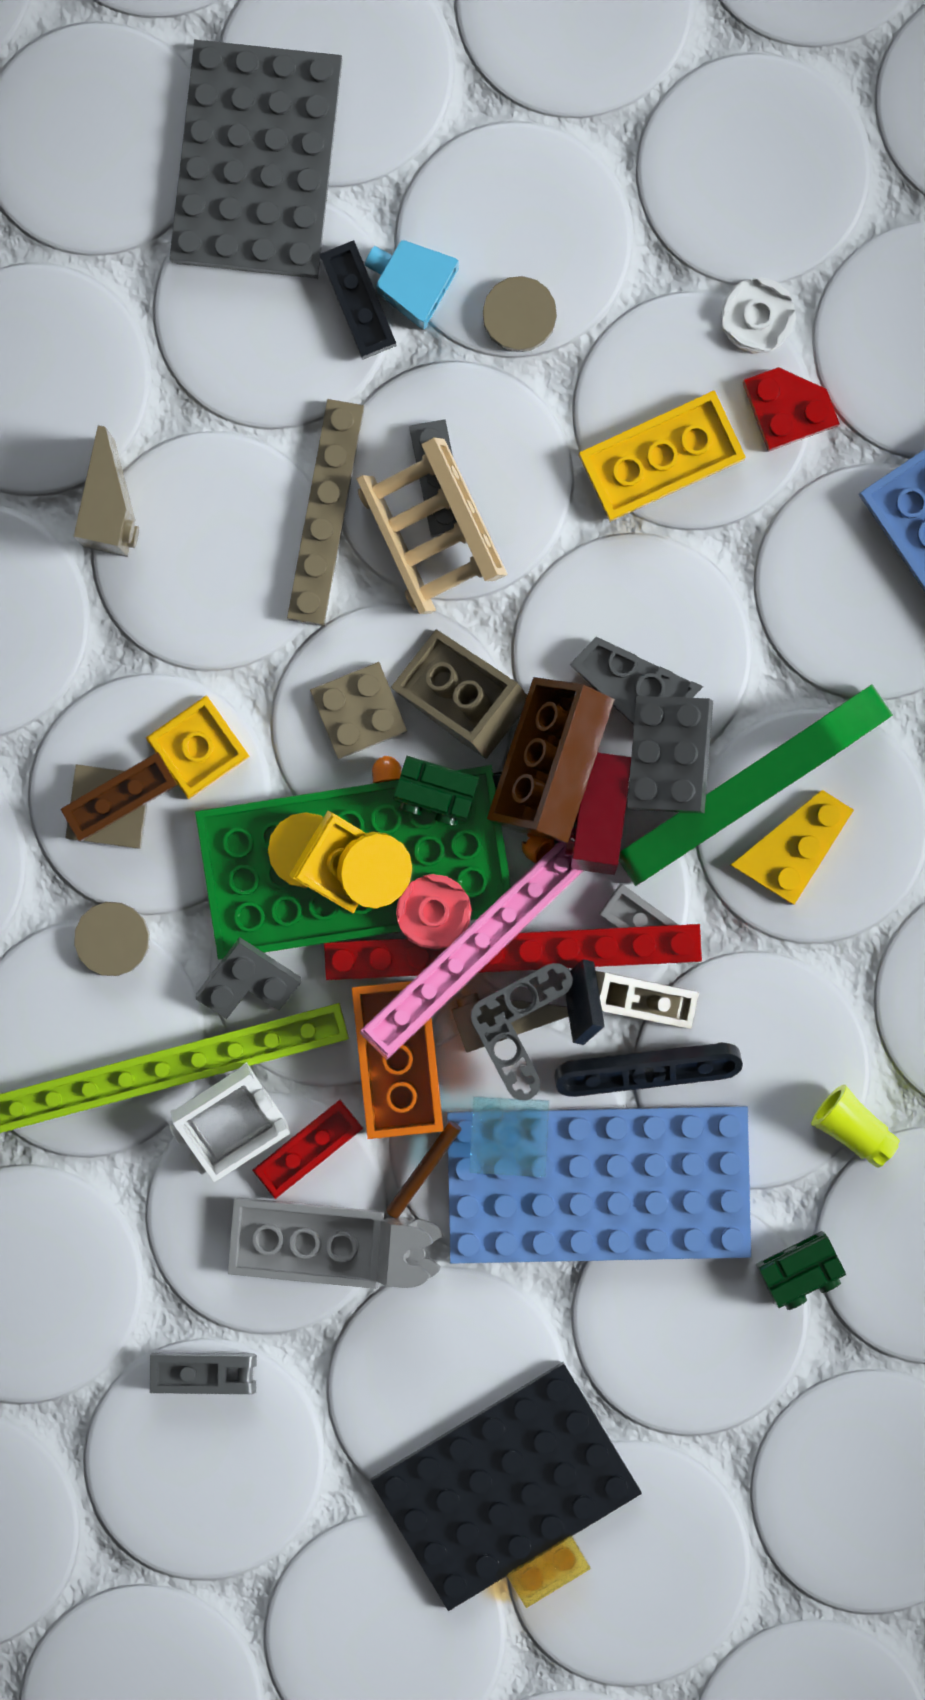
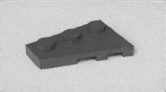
(627, 676)

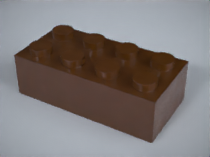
(550, 759)

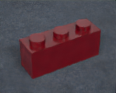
(601, 816)

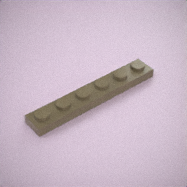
(325, 512)

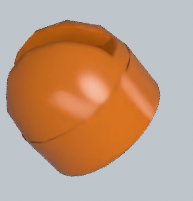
(386, 769)
(536, 847)

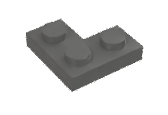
(243, 971)

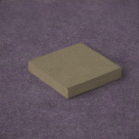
(124, 832)

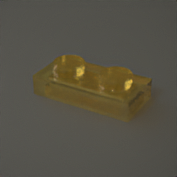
(548, 1571)

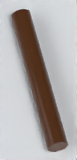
(423, 1169)

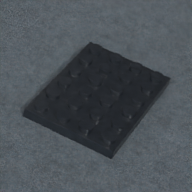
(505, 1486)

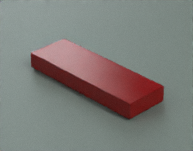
(307, 1149)

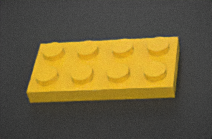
(662, 456)

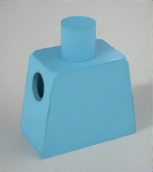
(413, 279)

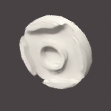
(758, 315)

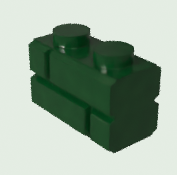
(435, 790)
(801, 1270)

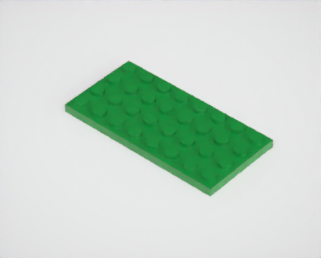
(272, 915)

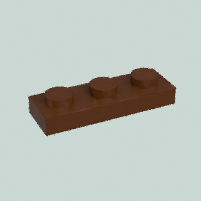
(119, 797)

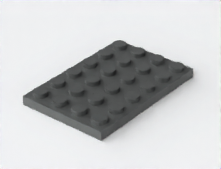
(256, 159)

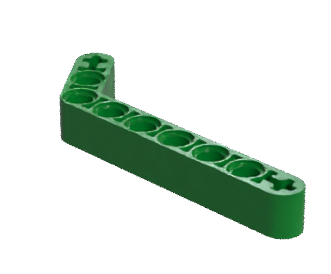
(755, 784)

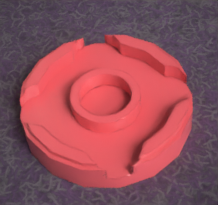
(433, 911)

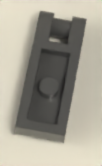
(201, 1373)

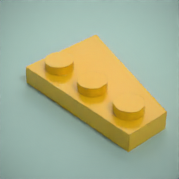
(796, 847)

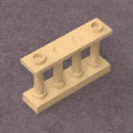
(467, 529)

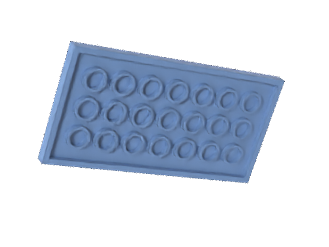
(611, 1190)

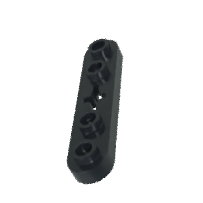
(628, 1070)

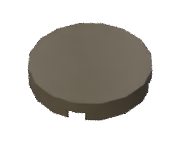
(519, 314)
(111, 939)

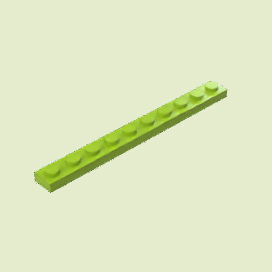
(172, 1067)

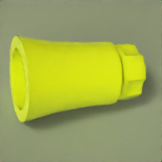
(855, 1127)

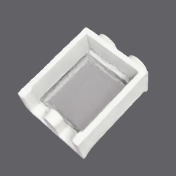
(228, 1123)

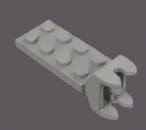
(329, 1245)

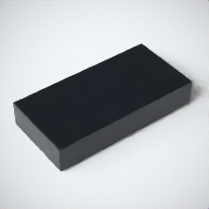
(584, 1003)

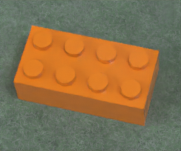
(404, 1090)

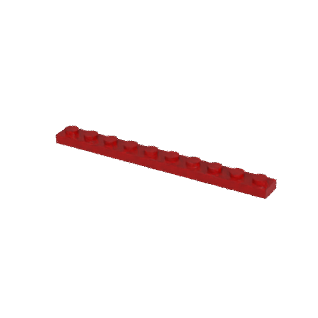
(524, 952)

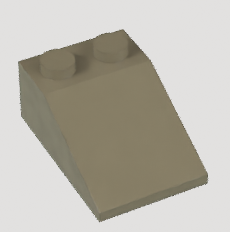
(105, 509)
(461, 693)

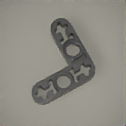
(503, 1028)

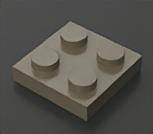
(358, 710)

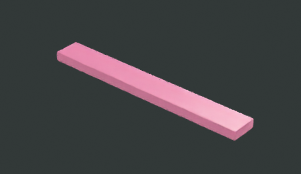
(470, 952)

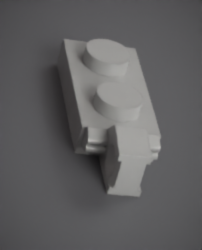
(630, 910)

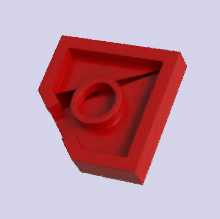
(788, 407)

